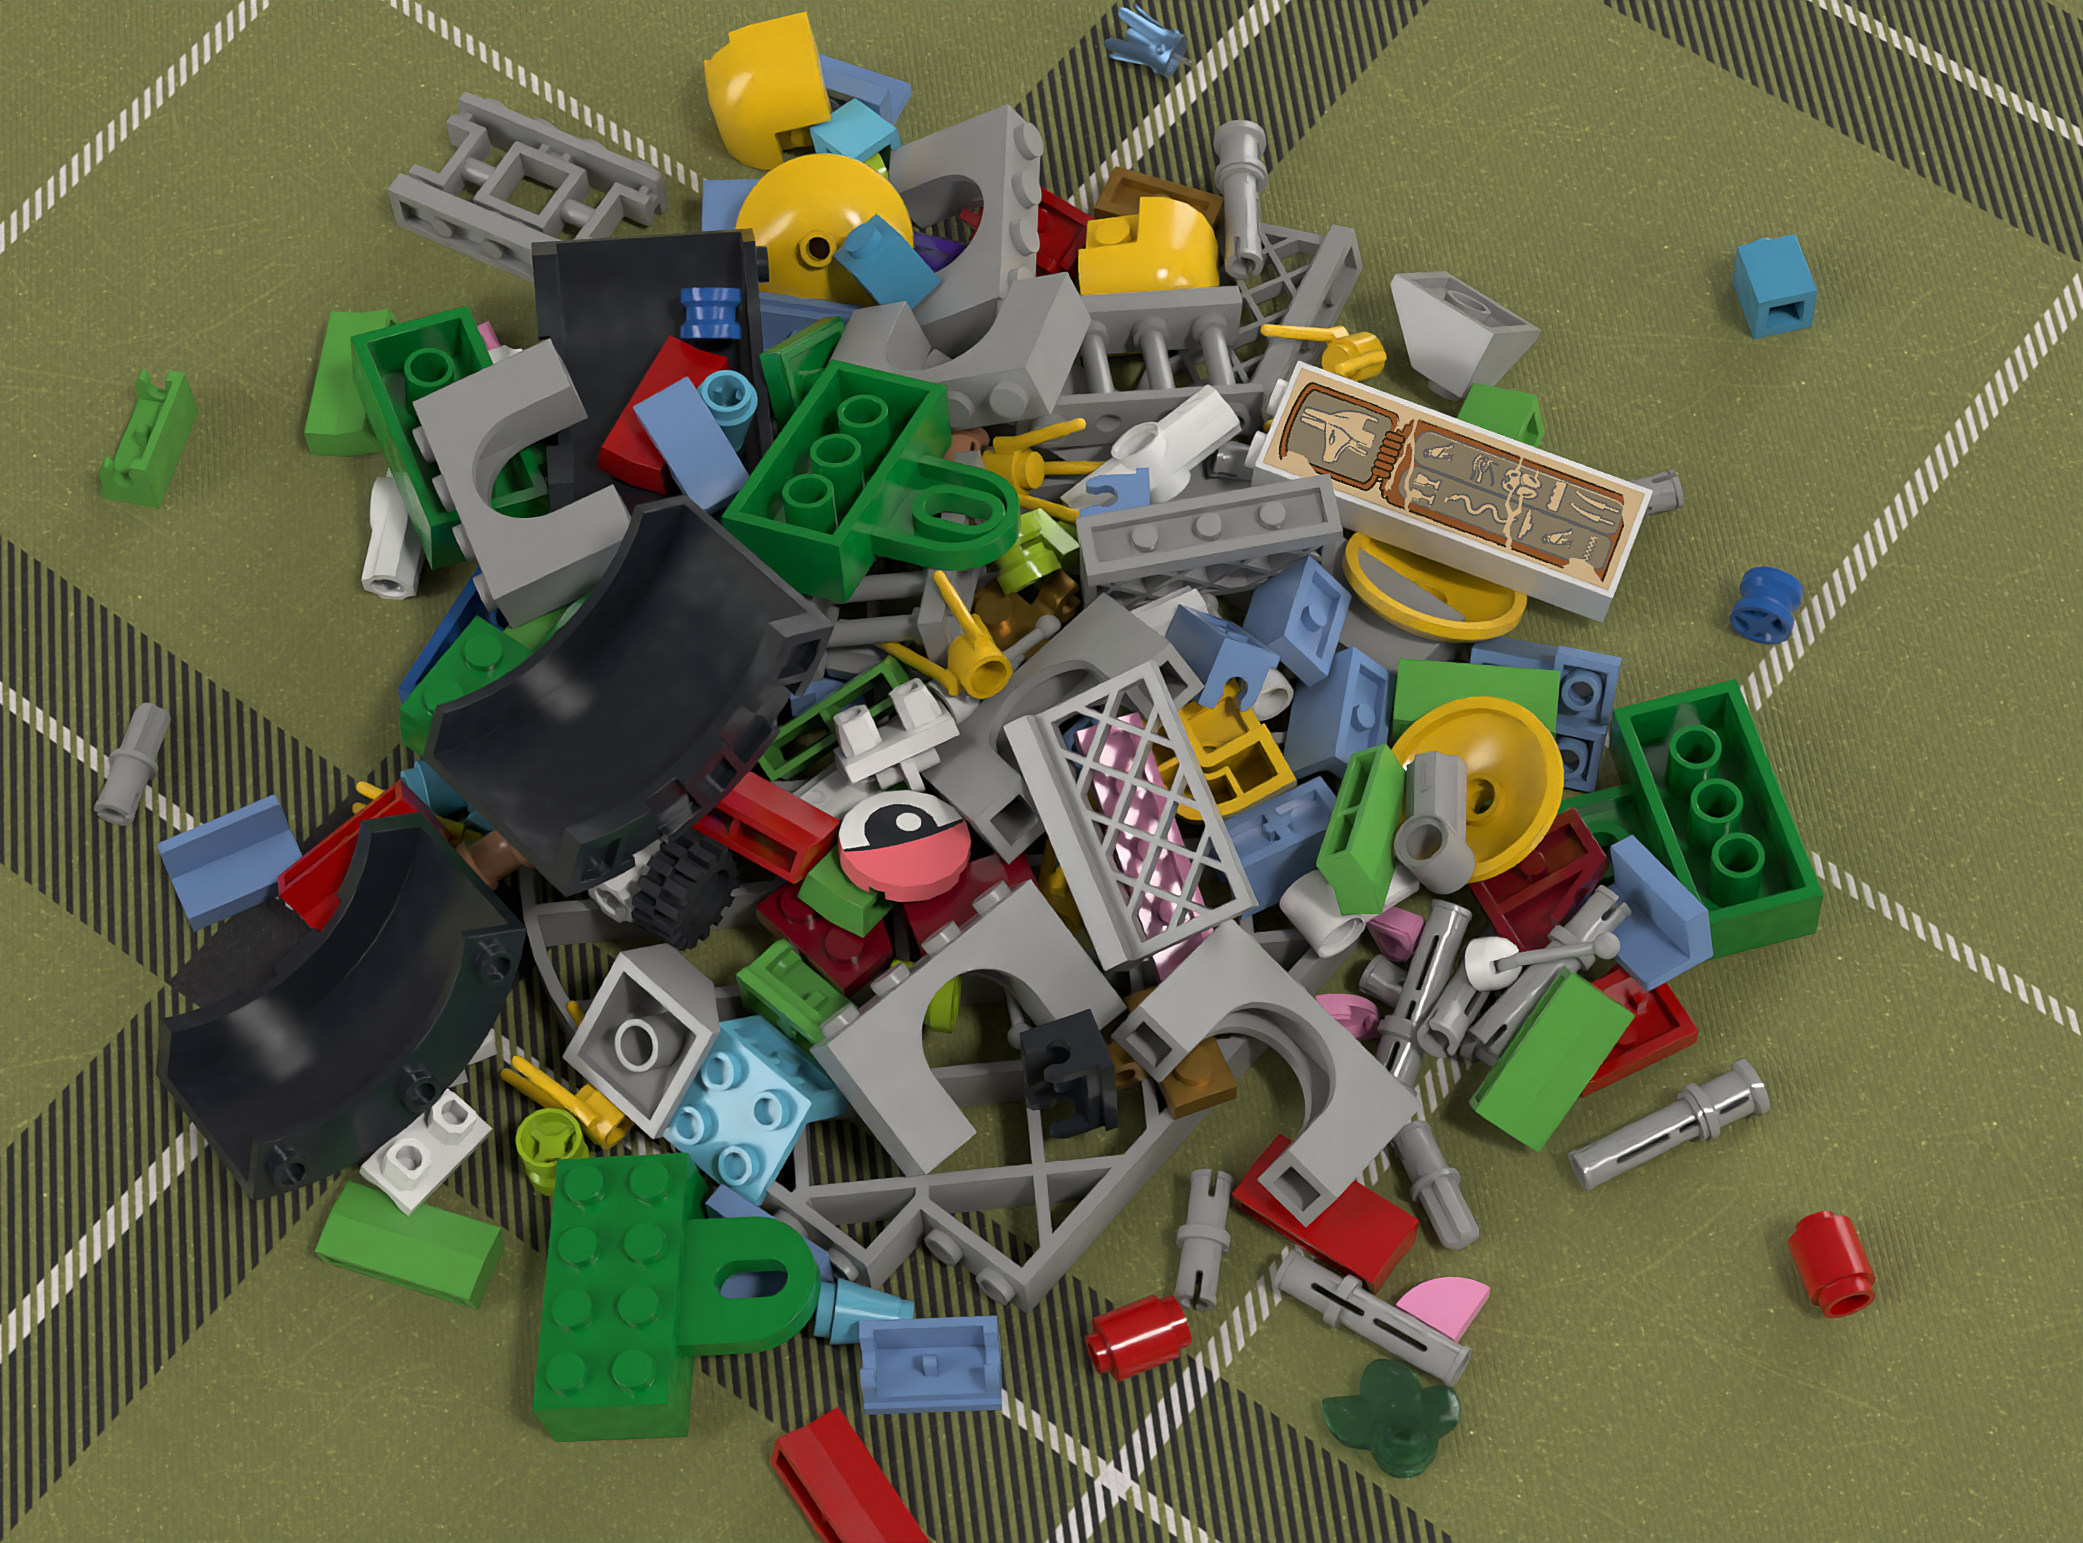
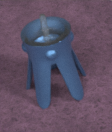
(1149, 43)

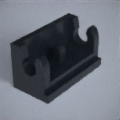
(1072, 1066)

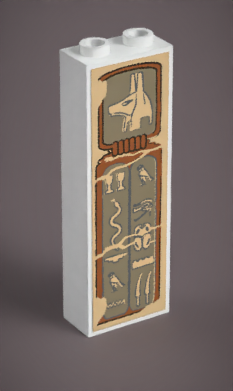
(1454, 490)

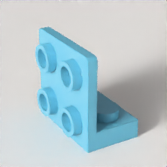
(751, 1106)

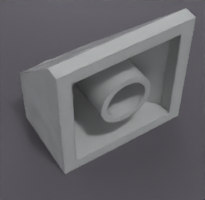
(1457, 332)
(647, 1034)

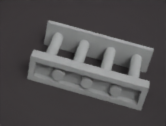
(1151, 325)
(928, 625)

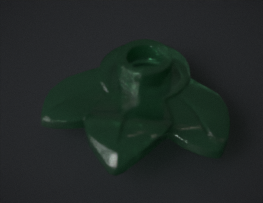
(1394, 1418)

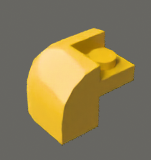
(767, 90)
(1149, 251)
(1234, 754)

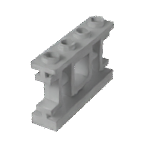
(535, 148)

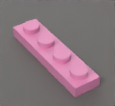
(1131, 851)

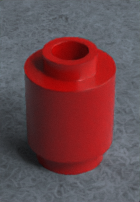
(1832, 1264)
(1138, 1337)

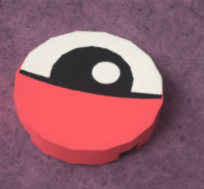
(904, 845)

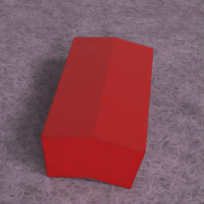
(628, 449)
(772, 828)
(316, 877)
(1354, 1235)
(841, 1485)

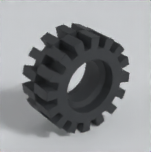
(687, 889)

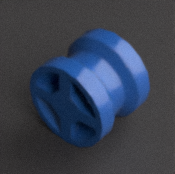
(711, 314)
(1766, 605)

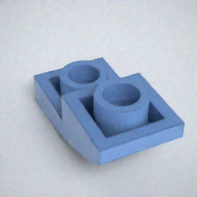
(692, 445)
(1584, 712)

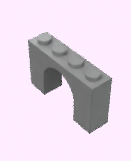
(974, 165)
(1001, 379)
(472, 434)
(979, 766)
(879, 1051)
(1347, 1092)

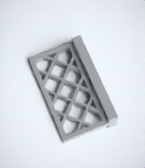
(1316, 303)
(1208, 541)
(1080, 843)

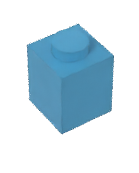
(886, 264)
(1774, 286)

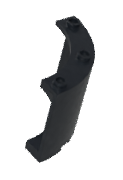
(609, 316)
(636, 703)
(357, 1020)

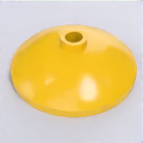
(824, 199)
(1487, 606)
(1507, 760)

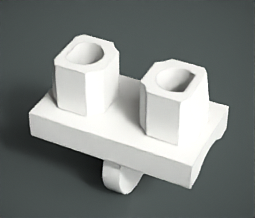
(899, 748)
(426, 1152)

